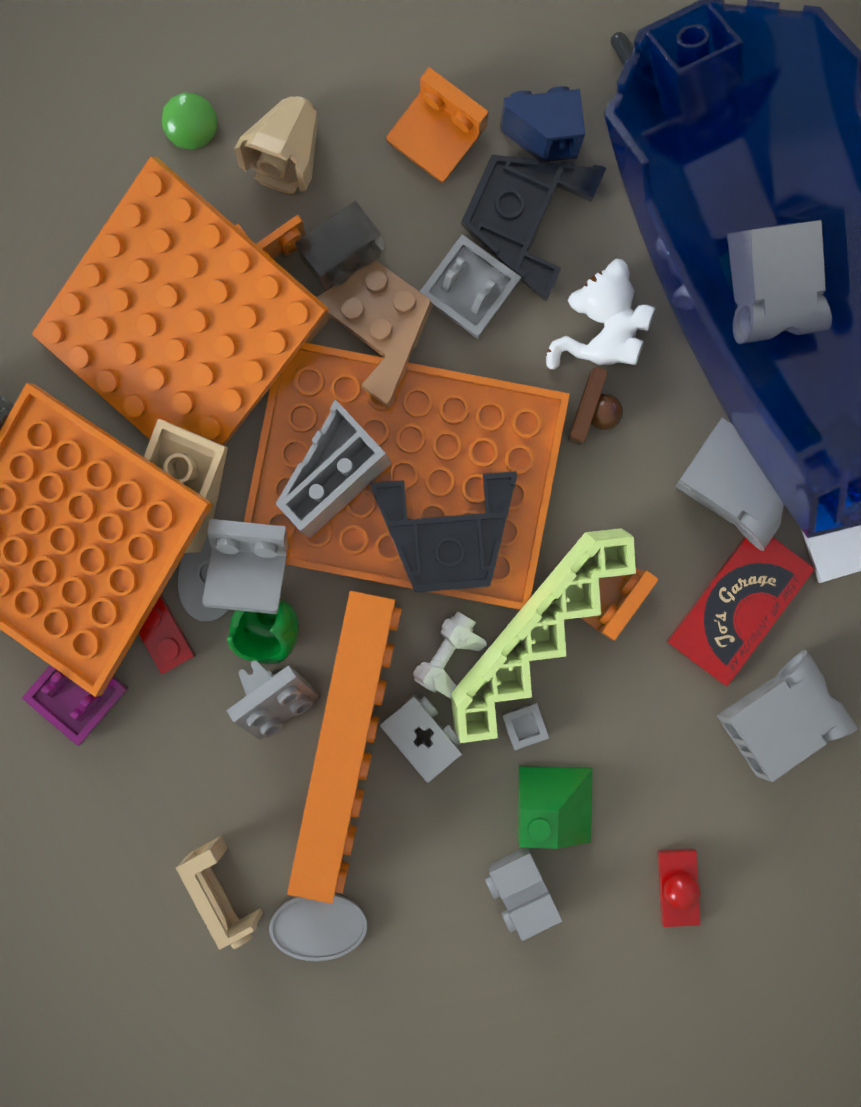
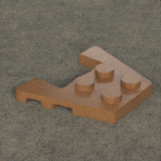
(384, 316)

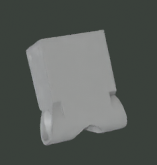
(778, 281)
(733, 485)
(786, 719)

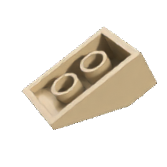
(191, 461)

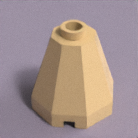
(281, 146)

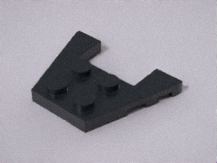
(512, 204)
(448, 549)

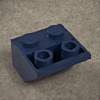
(545, 123)

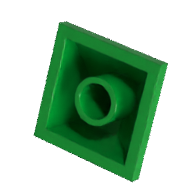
(554, 806)

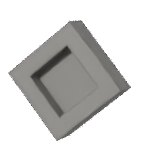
(525, 726)

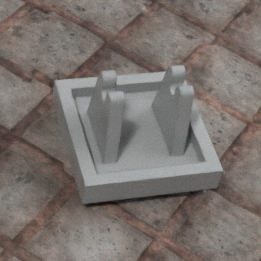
(470, 286)
(271, 700)

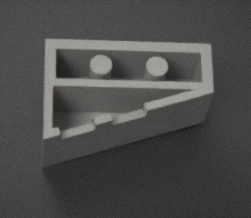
(332, 472)

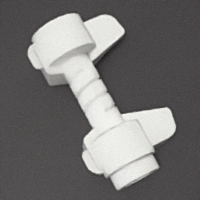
(457, 634)

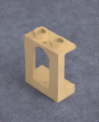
(211, 898)

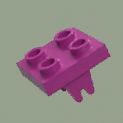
(69, 705)

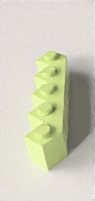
(539, 630)

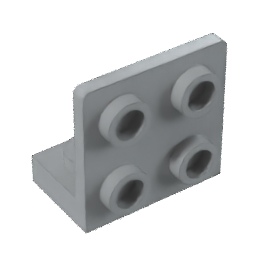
(245, 566)

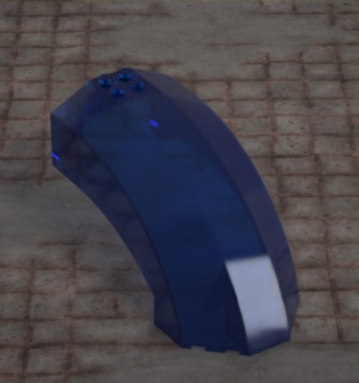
(737, 128)

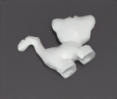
(608, 301)

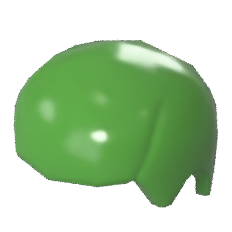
(189, 121)

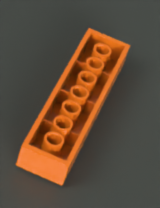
(341, 748)

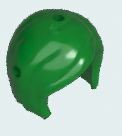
(264, 638)

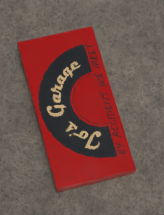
(739, 607)

